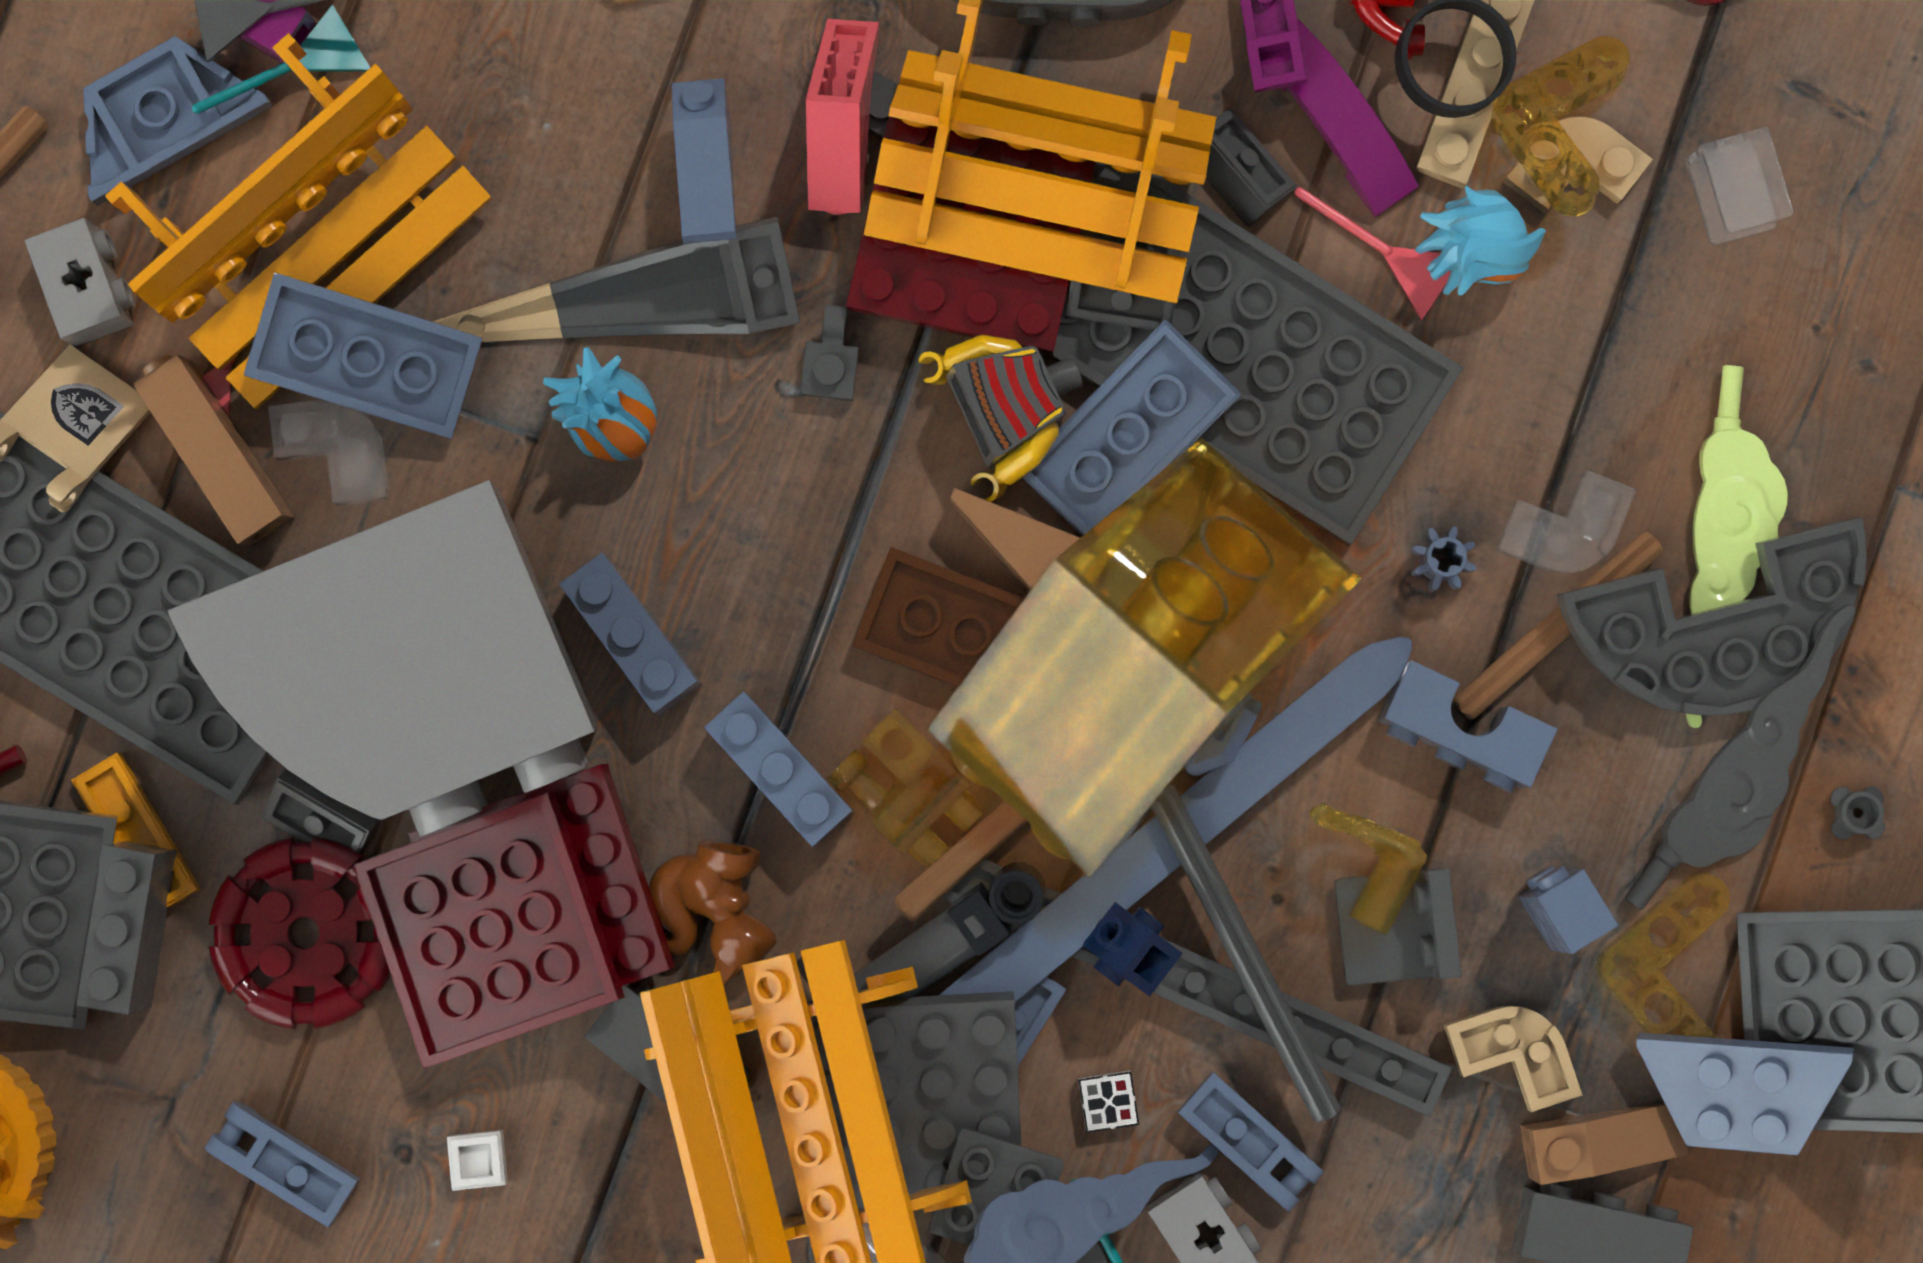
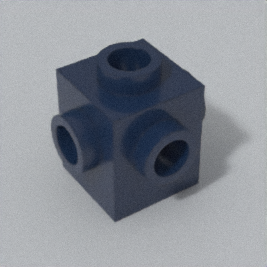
(1122, 943)

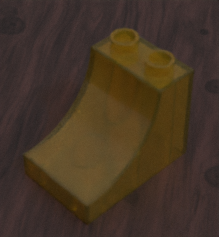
(1139, 653)

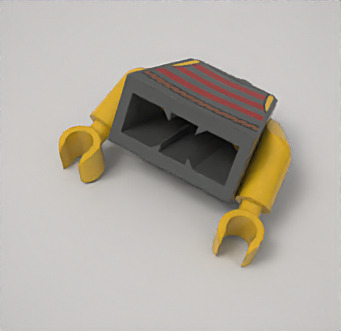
(1006, 401)

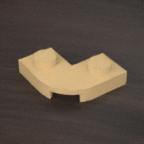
(1608, 152)
(1521, 1038)

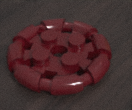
(272, 939)

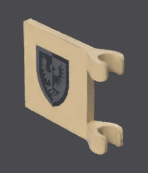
(76, 418)

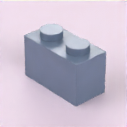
(1566, 908)

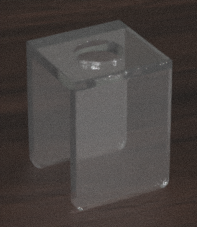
(1739, 186)

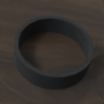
(1500, 29)

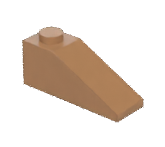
(1017, 540)
(1600, 1143)

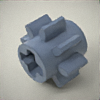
(1456, 552)

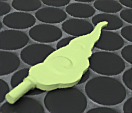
(1736, 507)

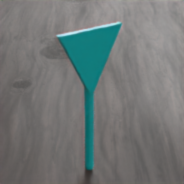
(327, 50)

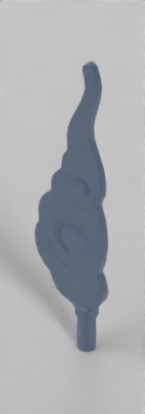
(1065, 1221)

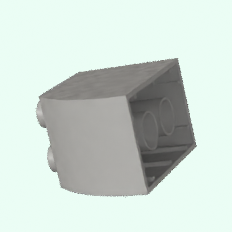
(399, 663)

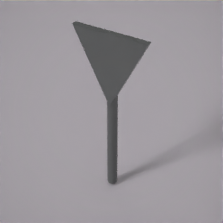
(227, 20)

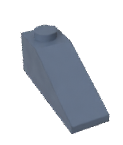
(704, 160)

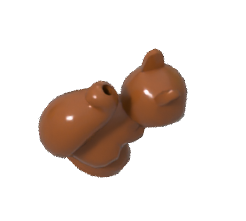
(713, 888)

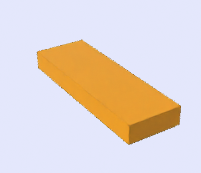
(115, 791)

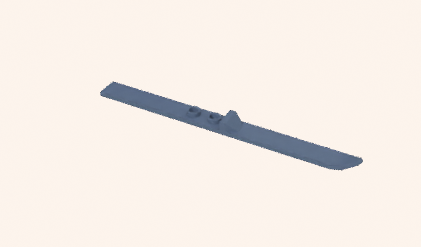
(1212, 805)

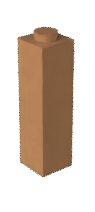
(212, 449)

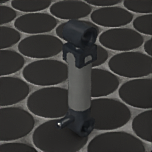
(960, 932)

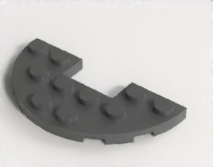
(1727, 654)

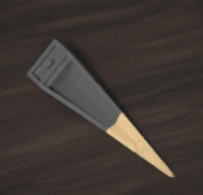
(662, 291)

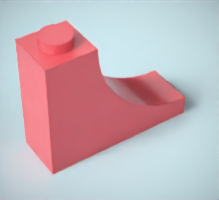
(839, 116)

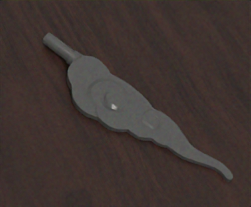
(1744, 778)

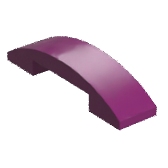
(1273, 44)
(1351, 129)

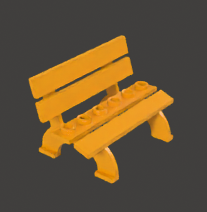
(1053, 118)
(295, 181)
(719, 1129)

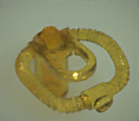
(1393, 874)

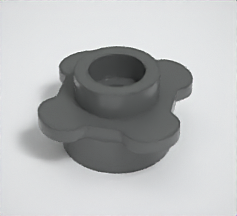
(1872, 816)

